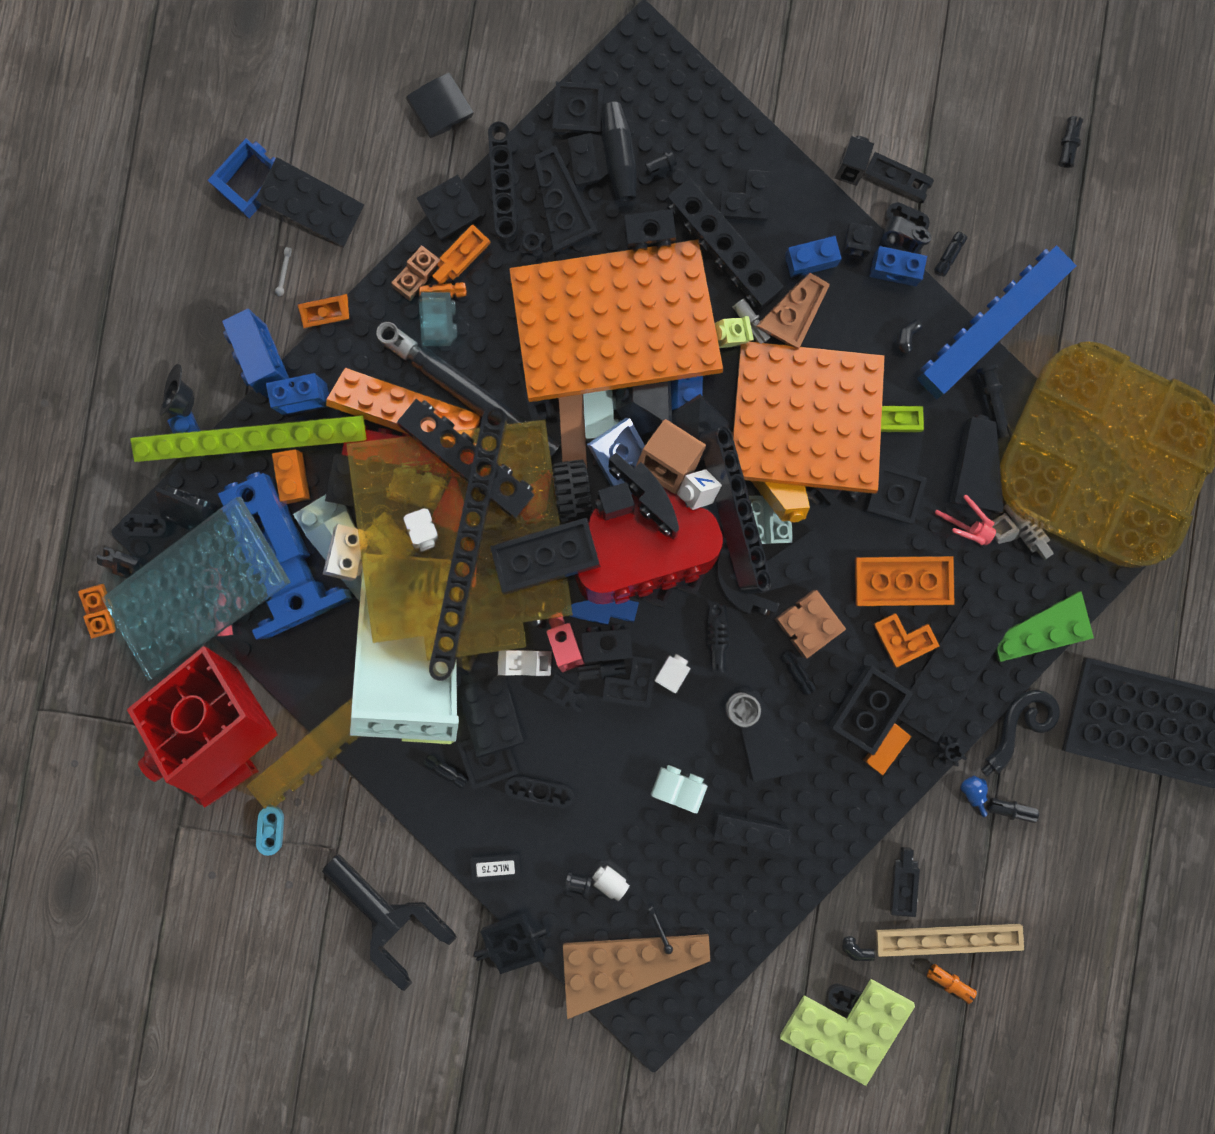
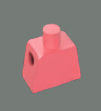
(567, 652)

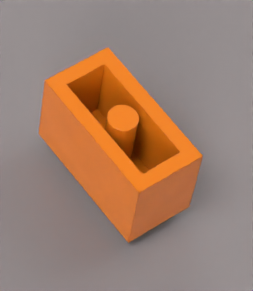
(291, 476)

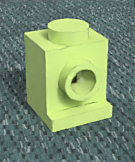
(733, 332)

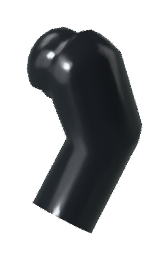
(904, 336)

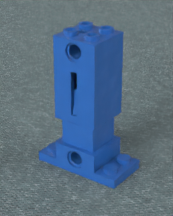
(290, 550)

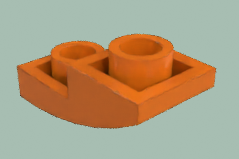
(97, 615)

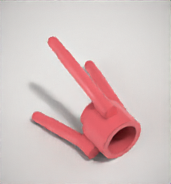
(980, 531)

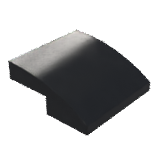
(439, 105)

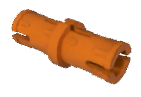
(951, 983)

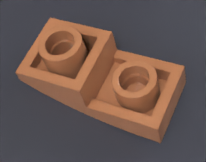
(416, 273)

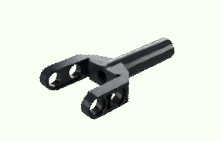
(385, 917)

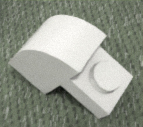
(524, 662)

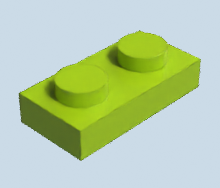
(902, 419)

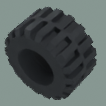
(572, 490)

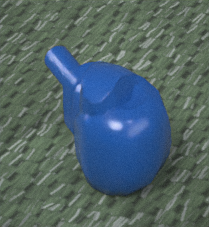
(976, 792)

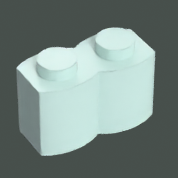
(679, 789)

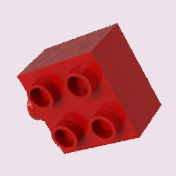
(200, 724)

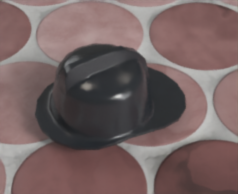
(178, 396)

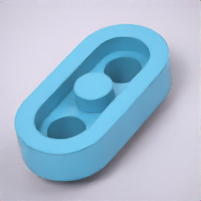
(269, 829)

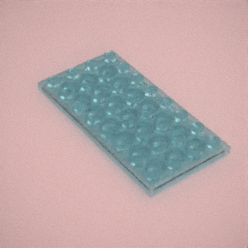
(195, 588)

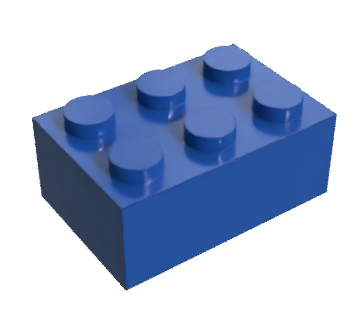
(254, 351)

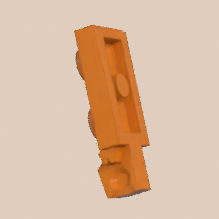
(461, 254)

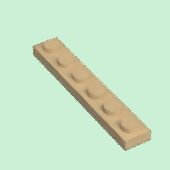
(949, 940)

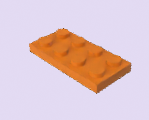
(904, 581)

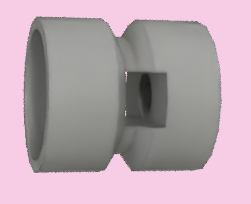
(743, 709)

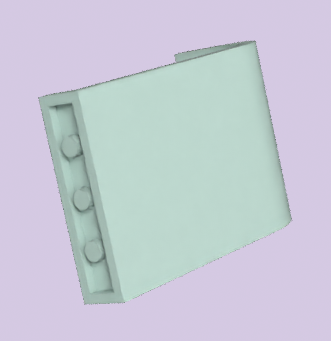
(395, 689)

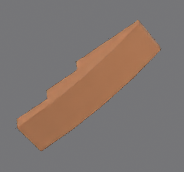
(572, 428)

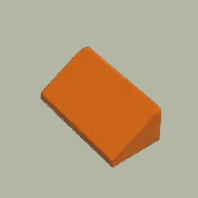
(324, 311)
(888, 750)

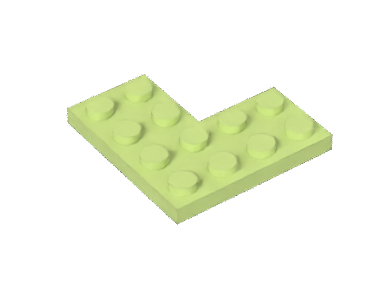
(851, 1043)

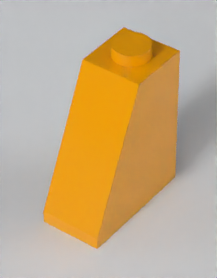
(786, 500)

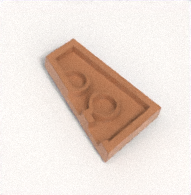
(796, 311)

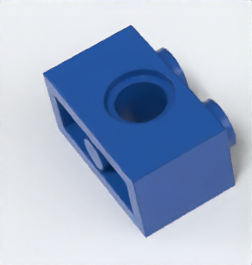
(898, 266)

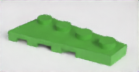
(1055, 627)

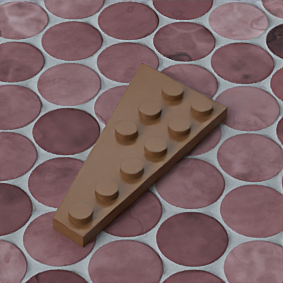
(614, 968)

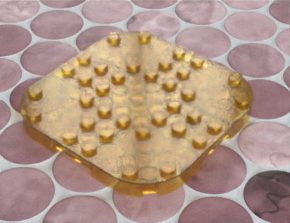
(1110, 455)

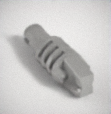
(1031, 534)

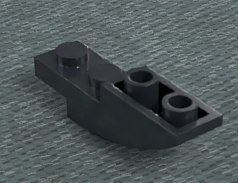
(654, 500)

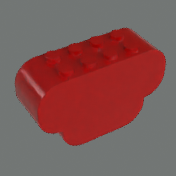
(641, 559)

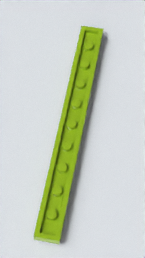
(249, 438)

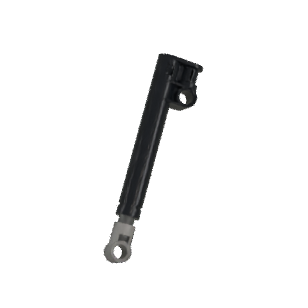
(451, 379)

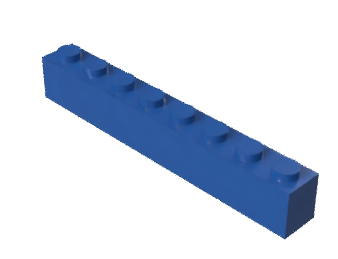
(996, 322)

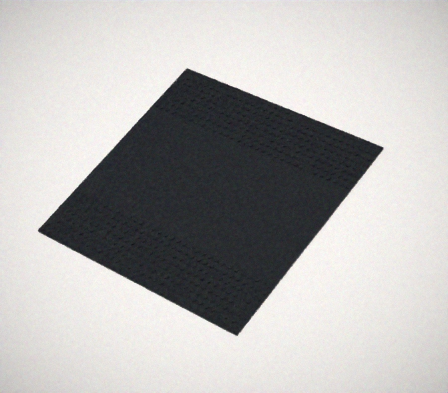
(612, 749)

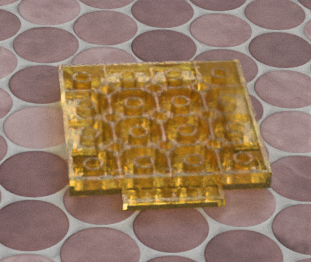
(409, 585)

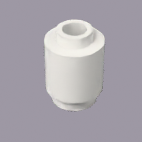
(610, 883)

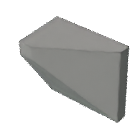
(1005, 529)

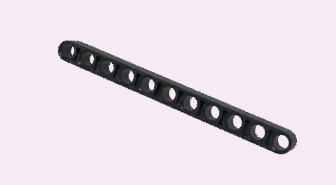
(450, 604)

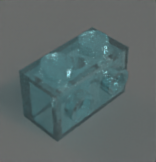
(436, 319)

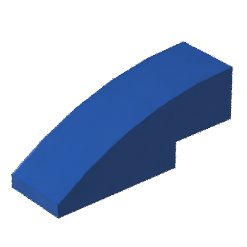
(602, 612)

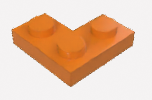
(903, 646)

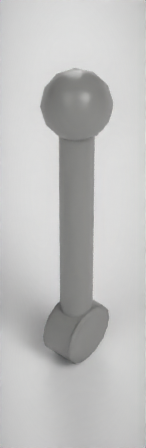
(279, 291)

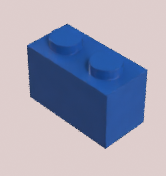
(813, 256)

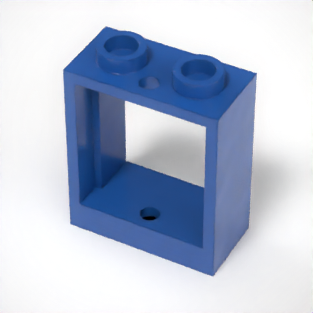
(231, 166)
(306, 395)

